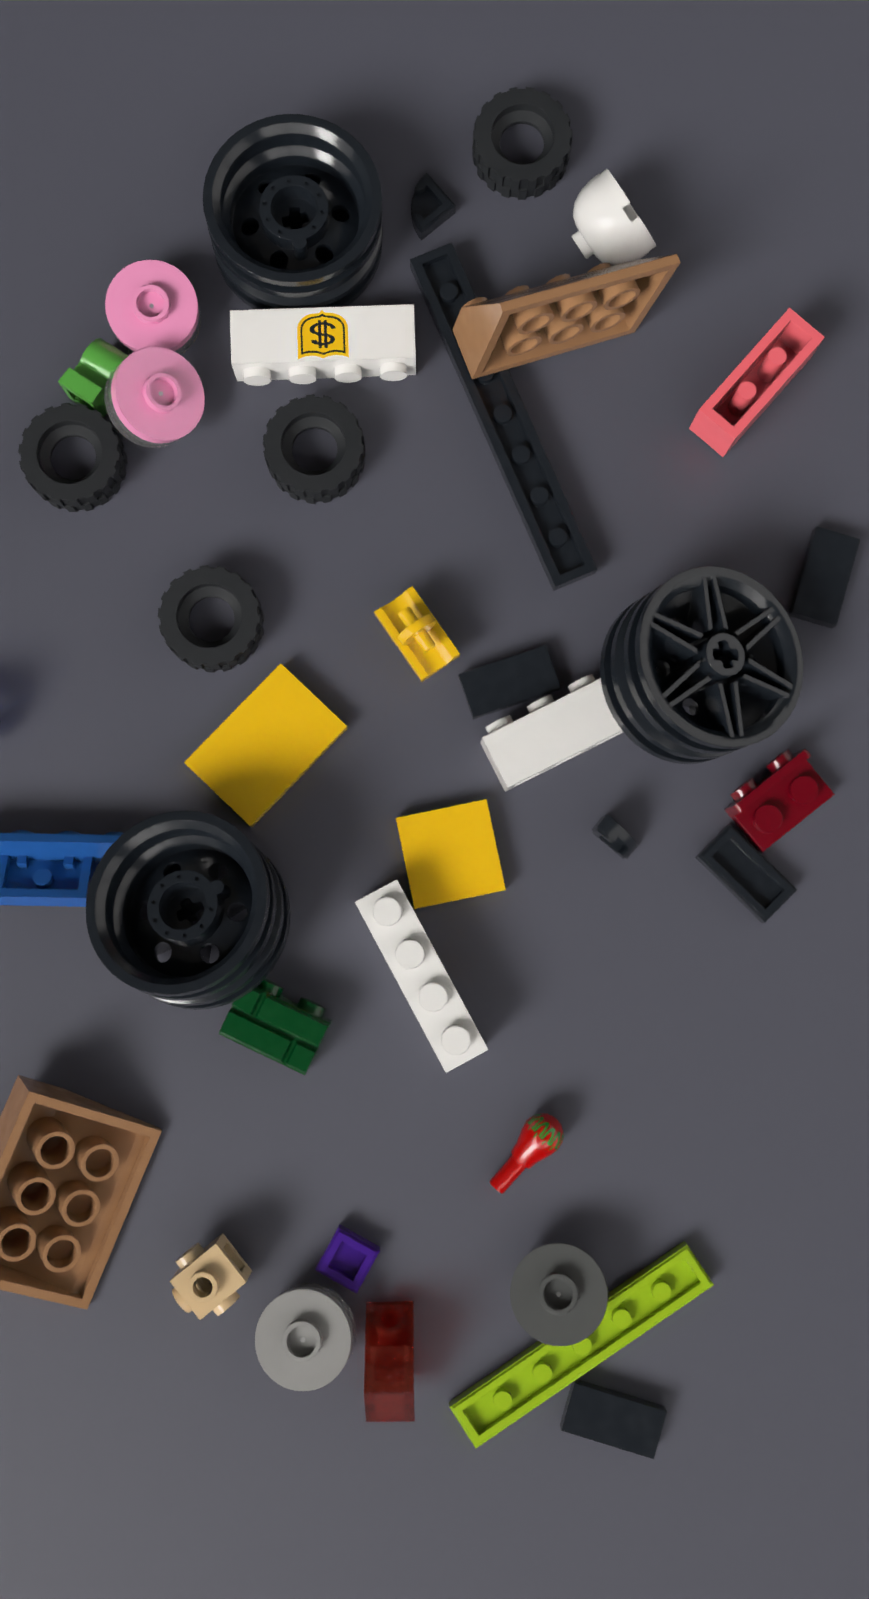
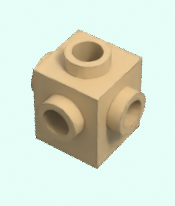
(209, 1277)

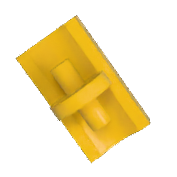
(417, 634)

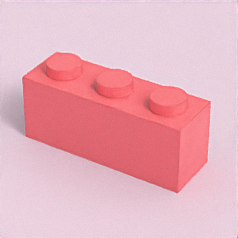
(756, 382)

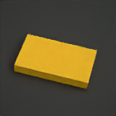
(266, 745)

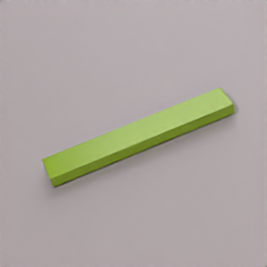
(547, 1369)

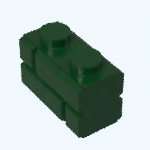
(277, 1026)

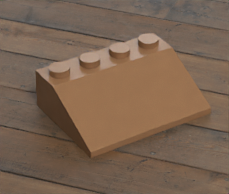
(560, 314)
(64, 1189)

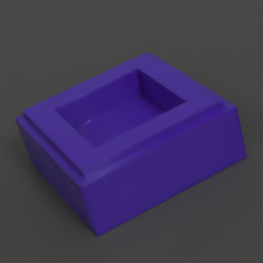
(347, 1258)

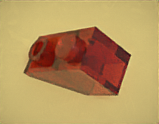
(389, 1362)

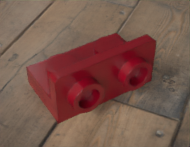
(779, 800)

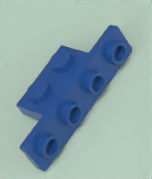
(49, 867)

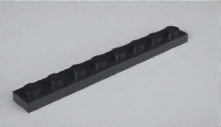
(507, 429)

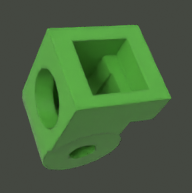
(89, 378)

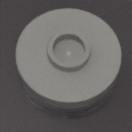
(305, 1337)

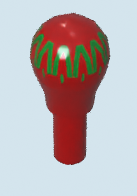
(537, 1140)

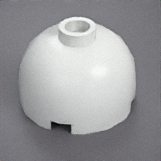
(609, 223)

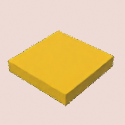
(450, 854)

